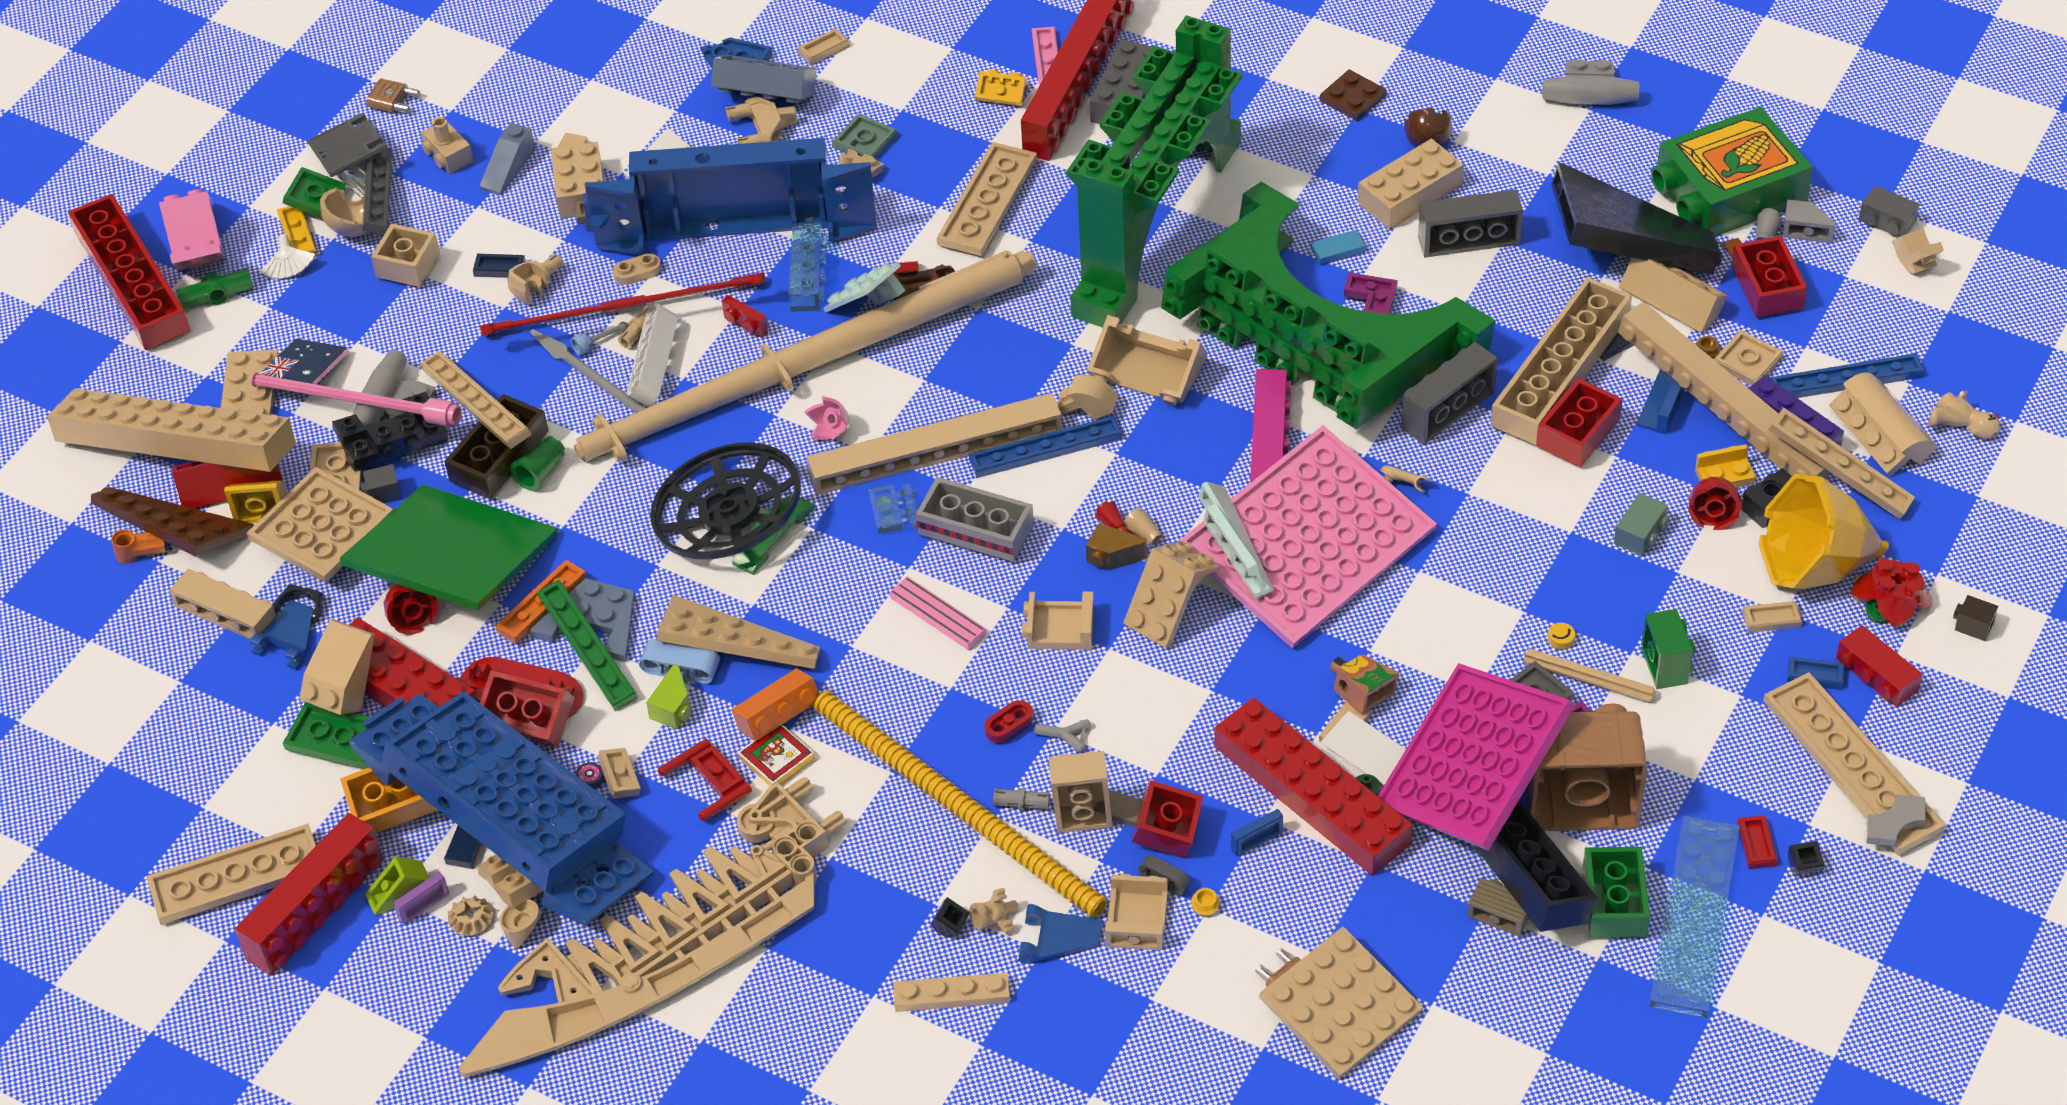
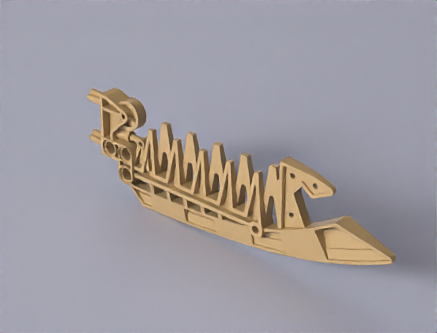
(673, 961)

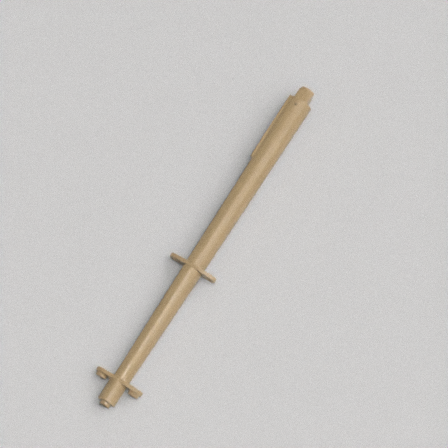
(895, 317)

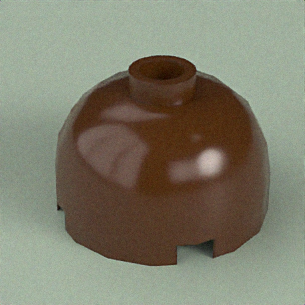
(1427, 124)

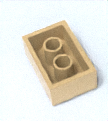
(571, 169)
(1077, 786)

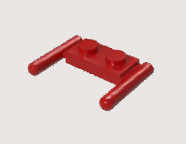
(716, 773)

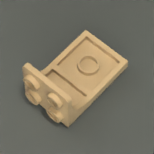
(1166, 589)

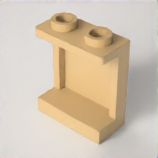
(1059, 623)
(1137, 912)

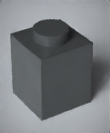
(381, 484)

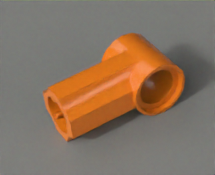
(129, 546)

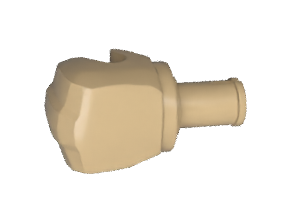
(532, 277)

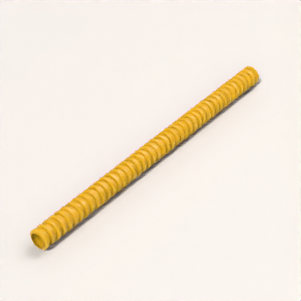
(961, 804)

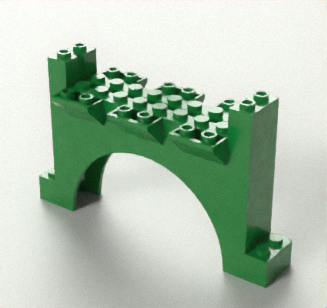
(1182, 110)
(1354, 355)

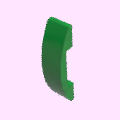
(754, 558)

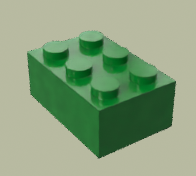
(1620, 884)

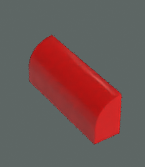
(205, 483)

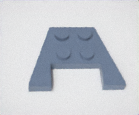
(606, 610)

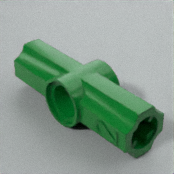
(214, 288)

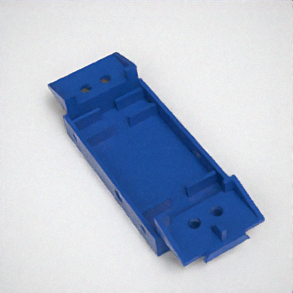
(734, 185)
(507, 799)

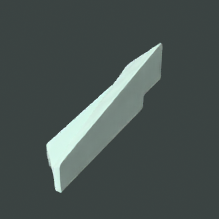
(1233, 539)

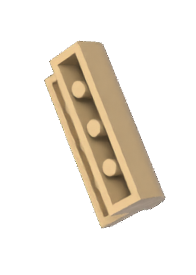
(1881, 423)

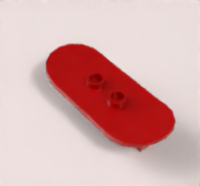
(478, 673)

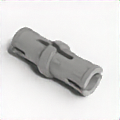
(1021, 799)

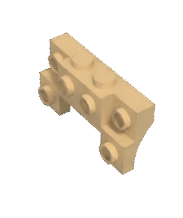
(507, 881)

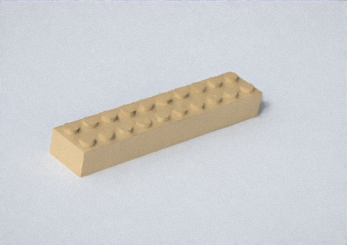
(172, 429)

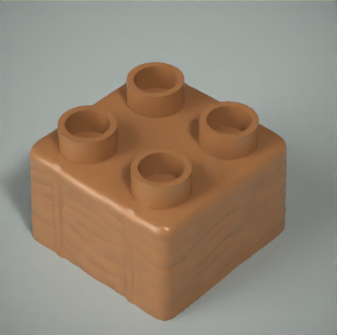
(1592, 773)

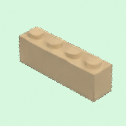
(221, 604)

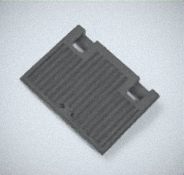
(347, 145)

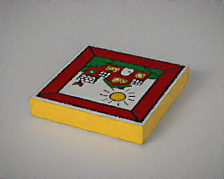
(776, 756)

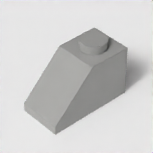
(1807, 222)

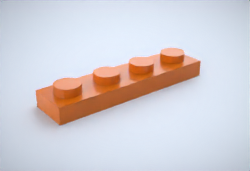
(531, 609)

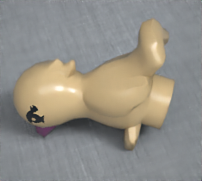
(1959, 412)

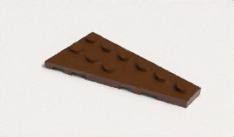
(179, 525)

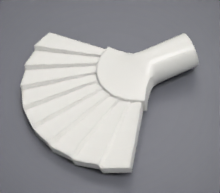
(287, 261)

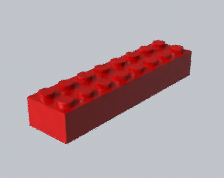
(129, 271)
(1313, 786)

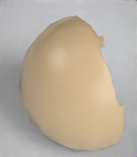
(342, 214)

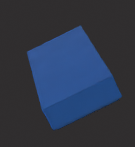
(1827, 673)
(1257, 832)

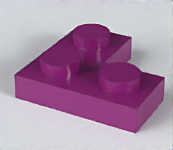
(1376, 291)

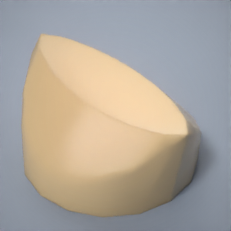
(520, 922)

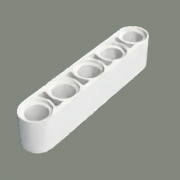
(652, 355)

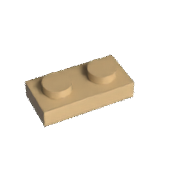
(619, 773)

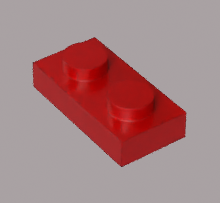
(744, 316)

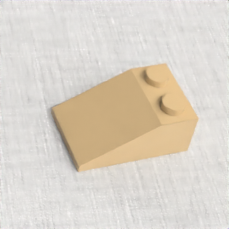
(338, 669)

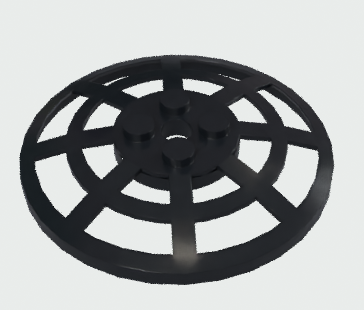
(712, 507)

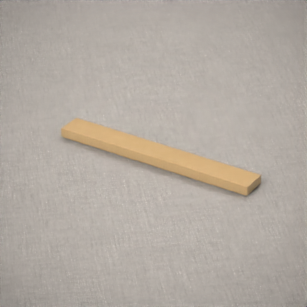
(475, 399)

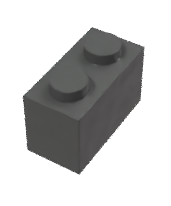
(1889, 211)

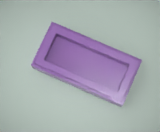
(421, 898)

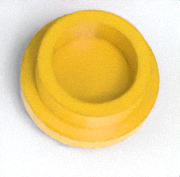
(1205, 902)

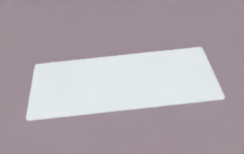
(1364, 747)

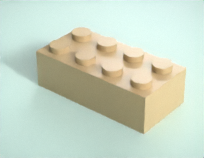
(1413, 178)

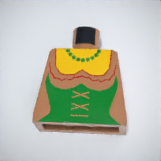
(1363, 682)

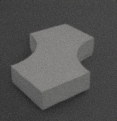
(1903, 815)

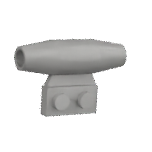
(1590, 85)
(387, 382)

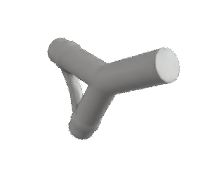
(1066, 733)

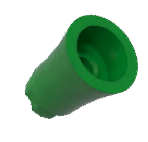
(537, 463)

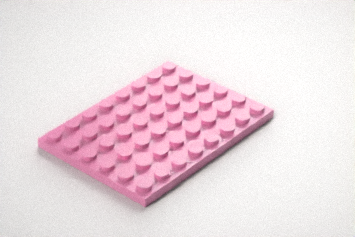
(1320, 531)

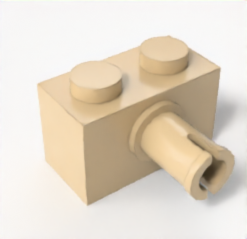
(446, 146)

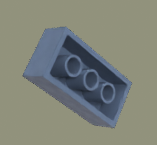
(763, 77)

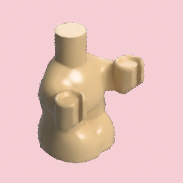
(993, 912)

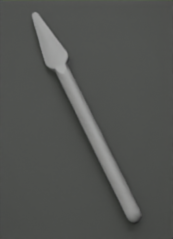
(561, 352)

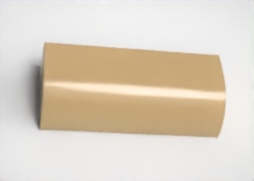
(1674, 292)

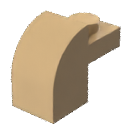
(1916, 252)
(1090, 394)

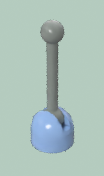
(583, 343)

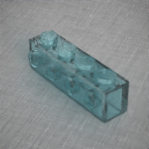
(806, 267)

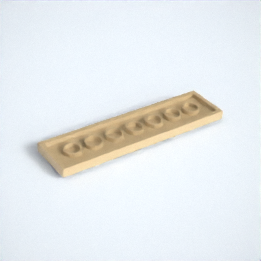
(1846, 754)

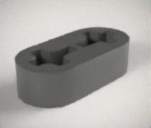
(1177, 879)

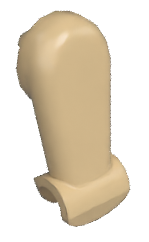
(1394, 473)

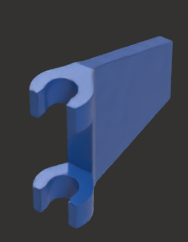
(287, 631)
(1058, 934)

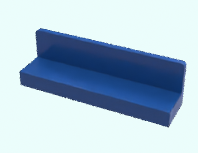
(1661, 404)

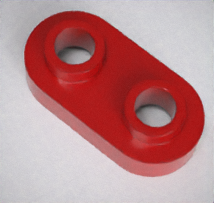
(1007, 721)

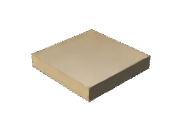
(1748, 357)

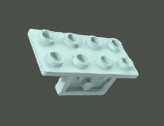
(878, 285)

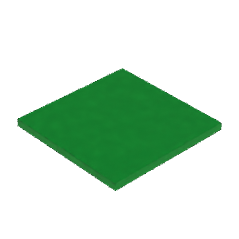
(449, 547)

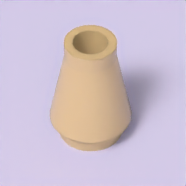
(1142, 525)

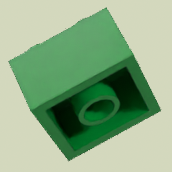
(1667, 648)

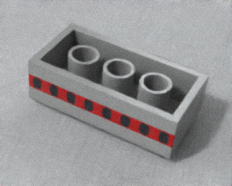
(975, 519)

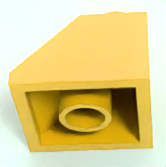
(253, 500)

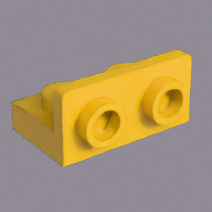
(1001, 88)
(1726, 463)

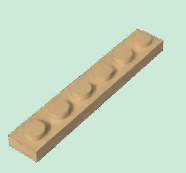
(1841, 463)

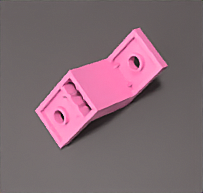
(191, 230)

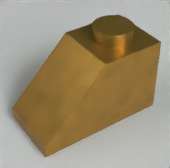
(1114, 548)

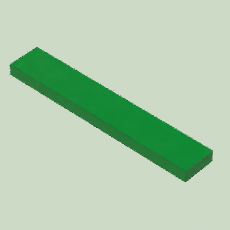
(587, 645)

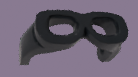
(294, 592)

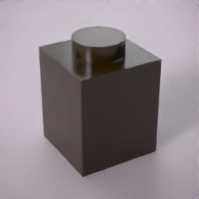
(1975, 617)

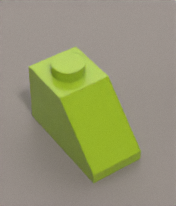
(670, 700)
(394, 882)

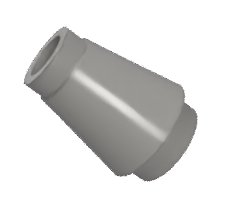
(1767, 223)

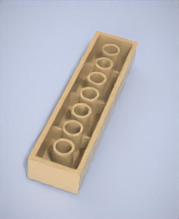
(1560, 357)

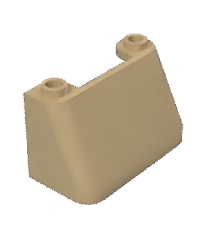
(1146, 361)

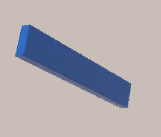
(1832, 378)
(1045, 446)

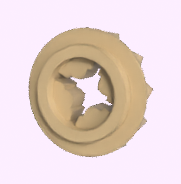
(462, 924)

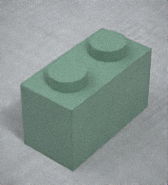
(1641, 524)

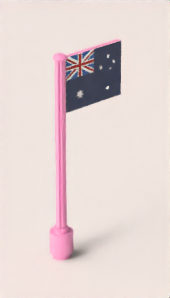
(307, 362)

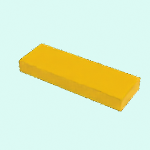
(296, 228)

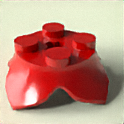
(1896, 588)

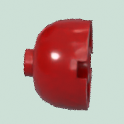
(1715, 503)
(409, 609)

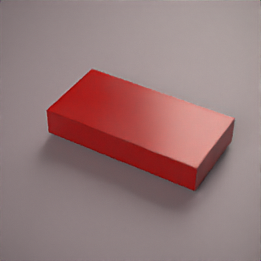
(907, 266)
(1757, 842)

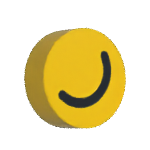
(1561, 636)

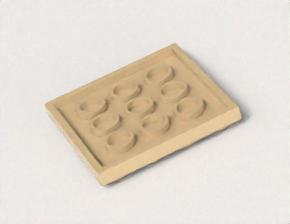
(318, 523)
(1340, 1002)

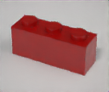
(1879, 666)

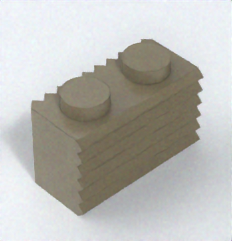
(1497, 907)

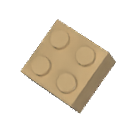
(405, 255)

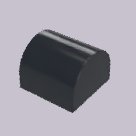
(1805, 858)
(949, 918)

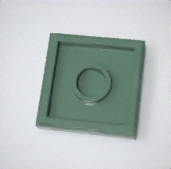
(877, 136)

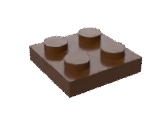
(1353, 95)

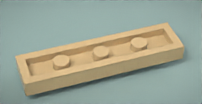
(951, 992)

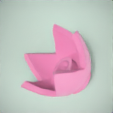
(824, 416)

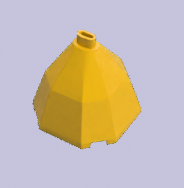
(1816, 534)

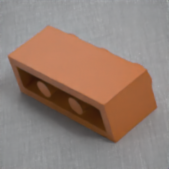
(775, 704)

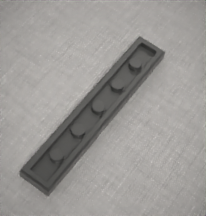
(377, 194)

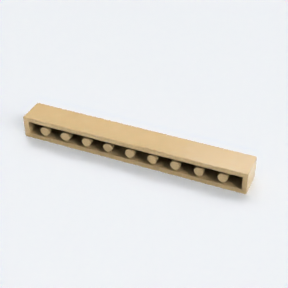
(1713, 387)
(933, 443)

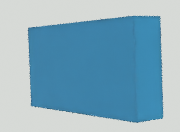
(1338, 247)

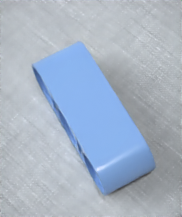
(694, 663)

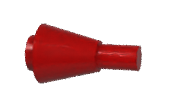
(1109, 515)

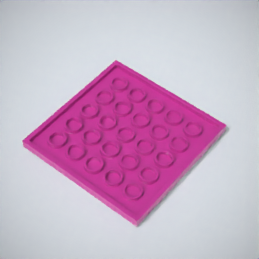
(1474, 755)

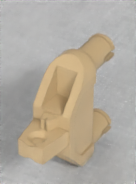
(766, 118)

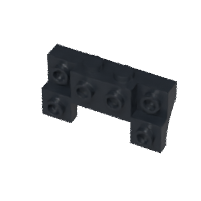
(387, 438)

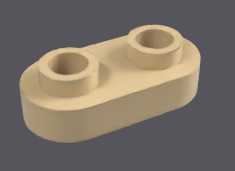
(636, 269)

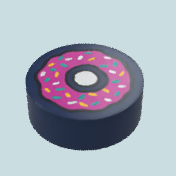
(591, 774)

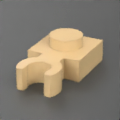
(853, 157)

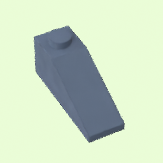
(508, 158)

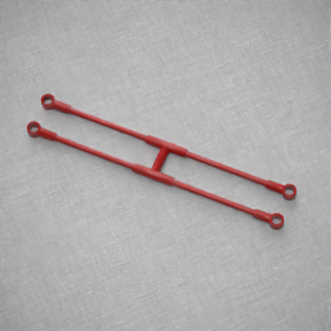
(625, 303)

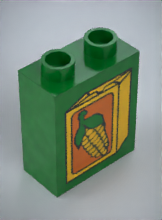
(1732, 171)

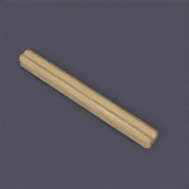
(1591, 675)

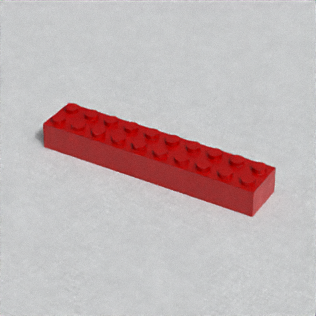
(1072, 75)

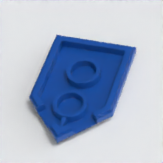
(736, 47)

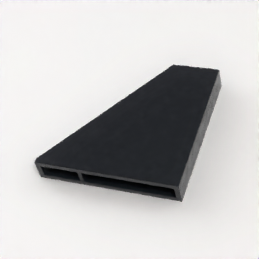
(1625, 225)

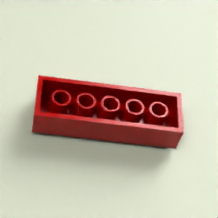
(403, 673)
(309, 894)

